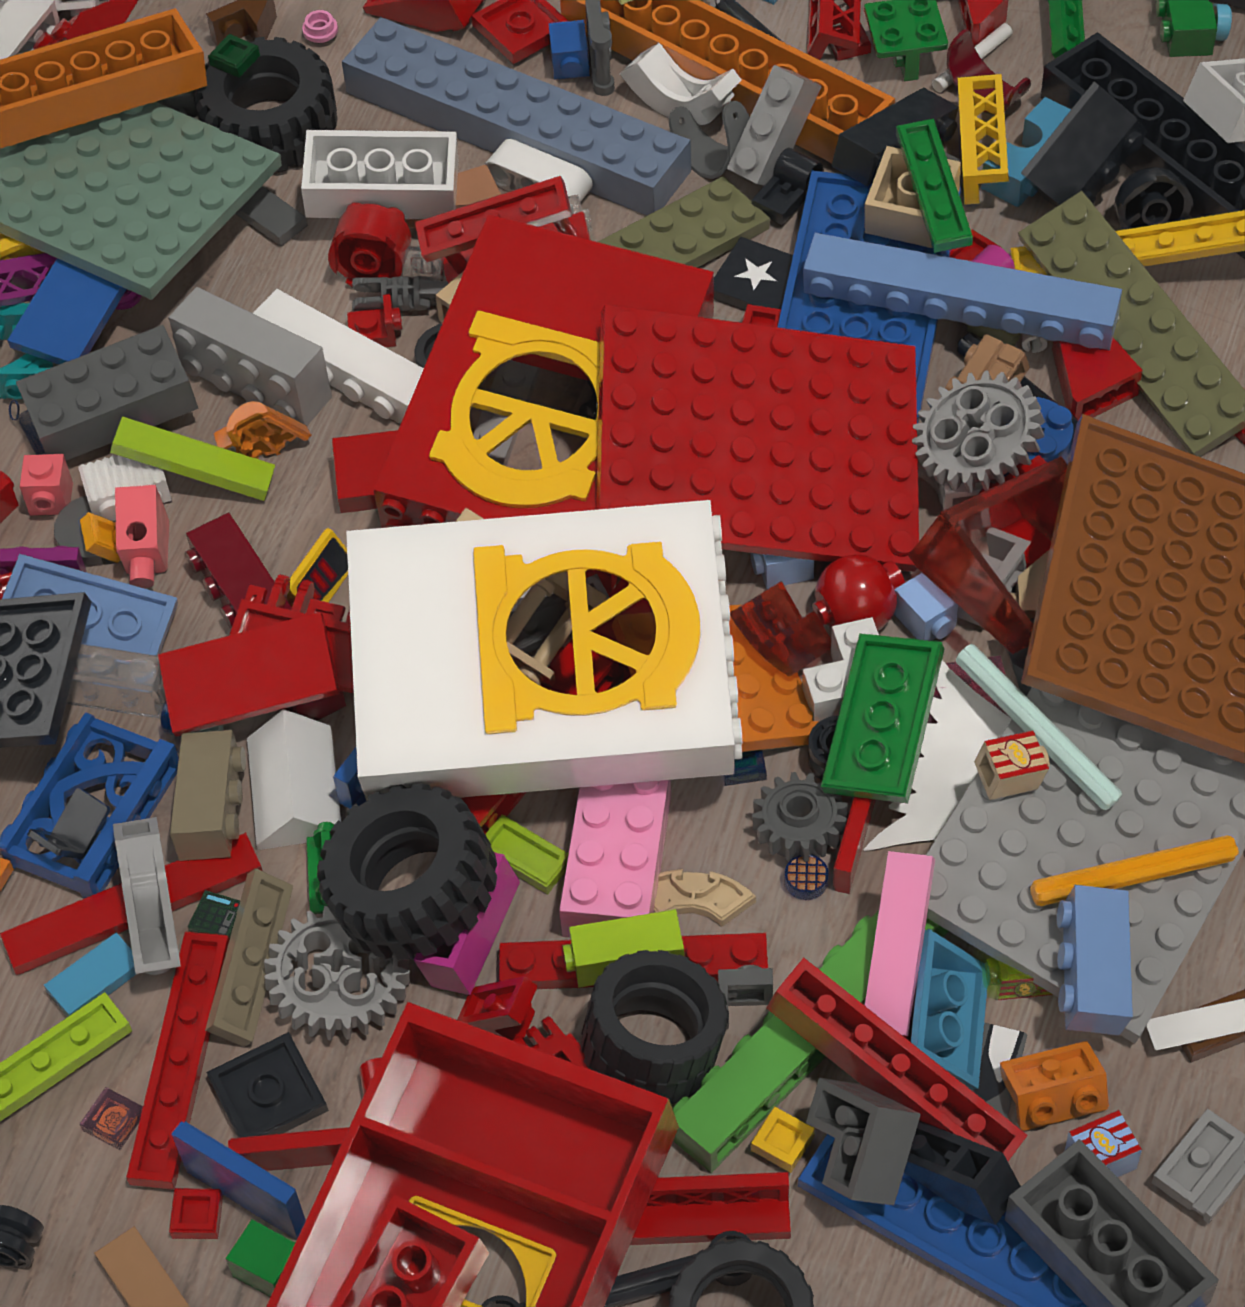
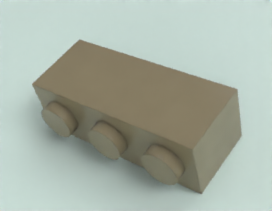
(207, 795)

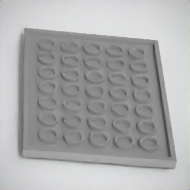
(1003, 844)

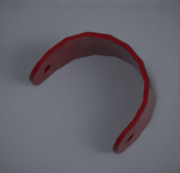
(966, 62)

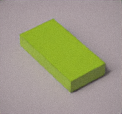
(528, 854)

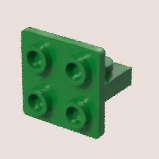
(904, 31)

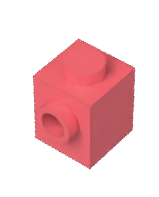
(45, 484)

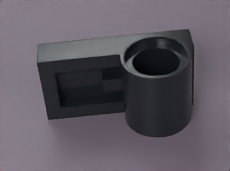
(788, 186)

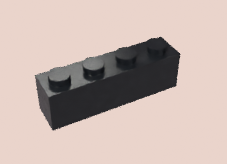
(863, 145)

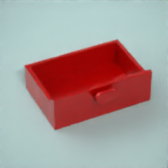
(358, 467)

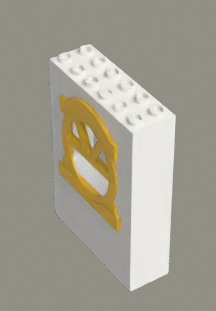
(457, 713)

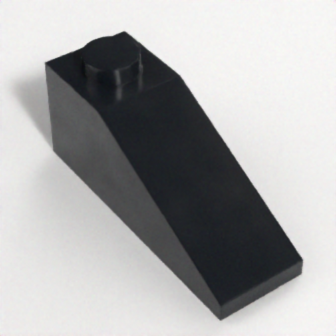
(961, 1172)

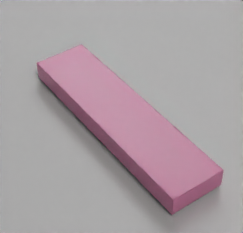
(899, 938)

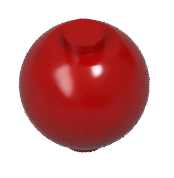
(857, 590)

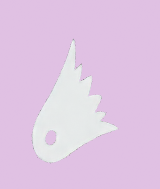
(947, 763)

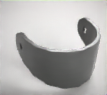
(709, 157)

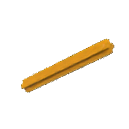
(1136, 869)

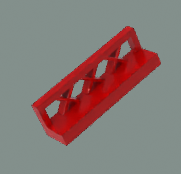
(822, 18)
(705, 1206)

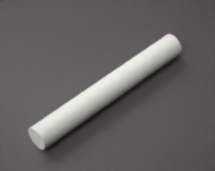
(983, 49)

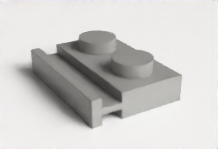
(1204, 1166)

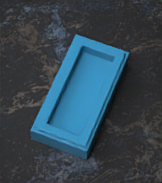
(96, 972)

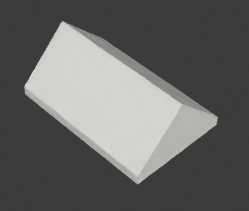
(291, 779)

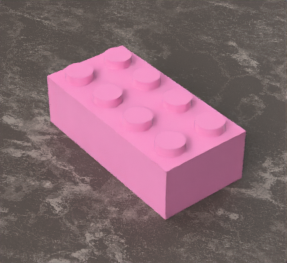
(615, 852)

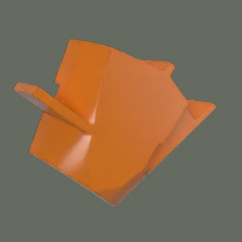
(259, 430)

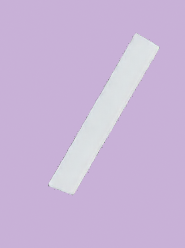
(1197, 1024)

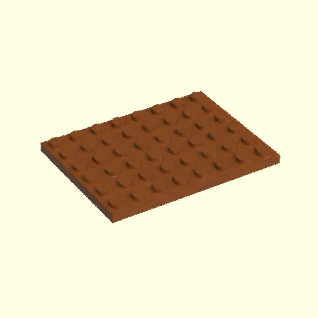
(1146, 590)

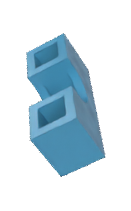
(1037, 129)

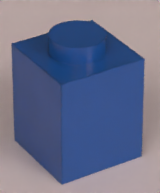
(569, 49)

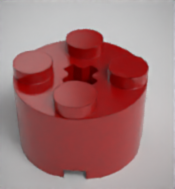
(369, 242)

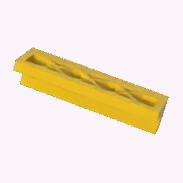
(969, 137)

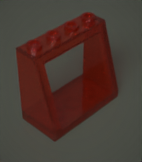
(960, 570)

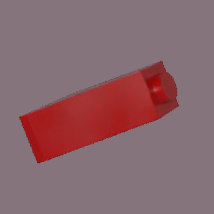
(1095, 377)

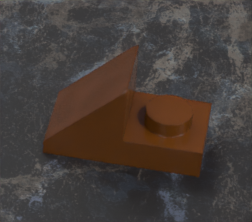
(242, 19)

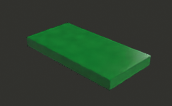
(883, 718)

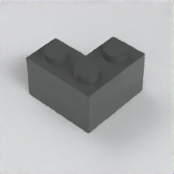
(869, 1142)

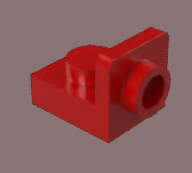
(378, 323)

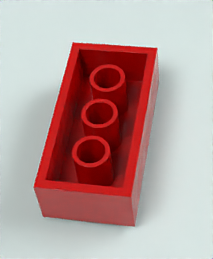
(413, 1262)

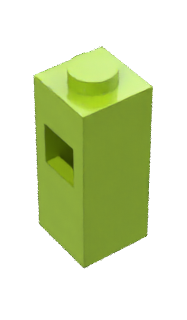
(603, 942)

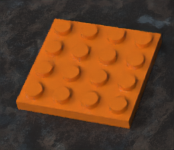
(769, 701)

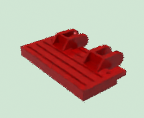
(255, 614)

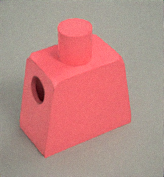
(141, 533)

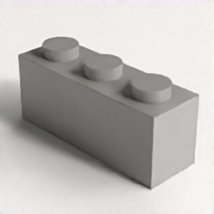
(773, 124)

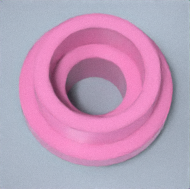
(319, 26)

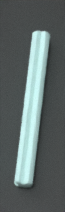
(1030, 718)

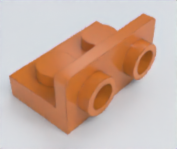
(1056, 1085)

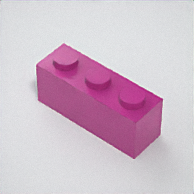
(459, 965)

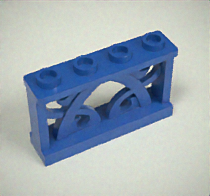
(73, 770)

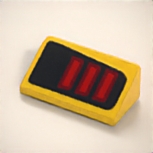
(324, 565)

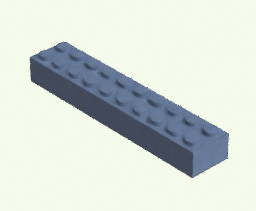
(493, 103)

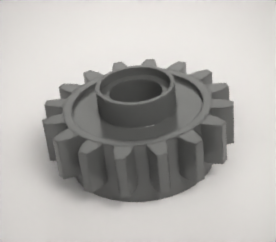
(799, 818)

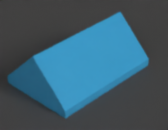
(950, 1008)

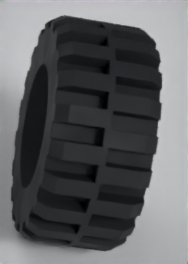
(279, 73)
(434, 905)

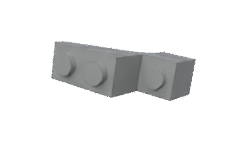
(146, 896)

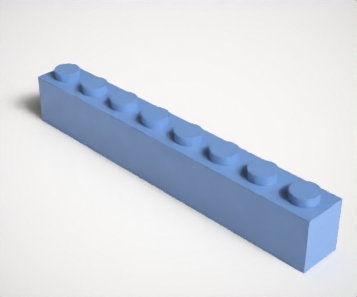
(962, 291)

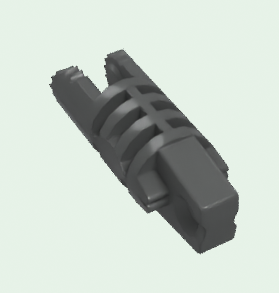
(406, 292)

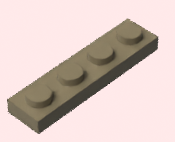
(242, 979)

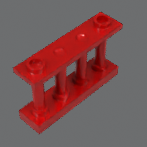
(456, 231)

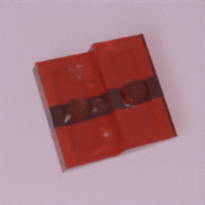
(779, 630)

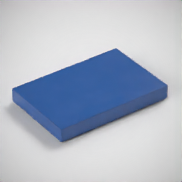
(66, 314)
(239, 1179)

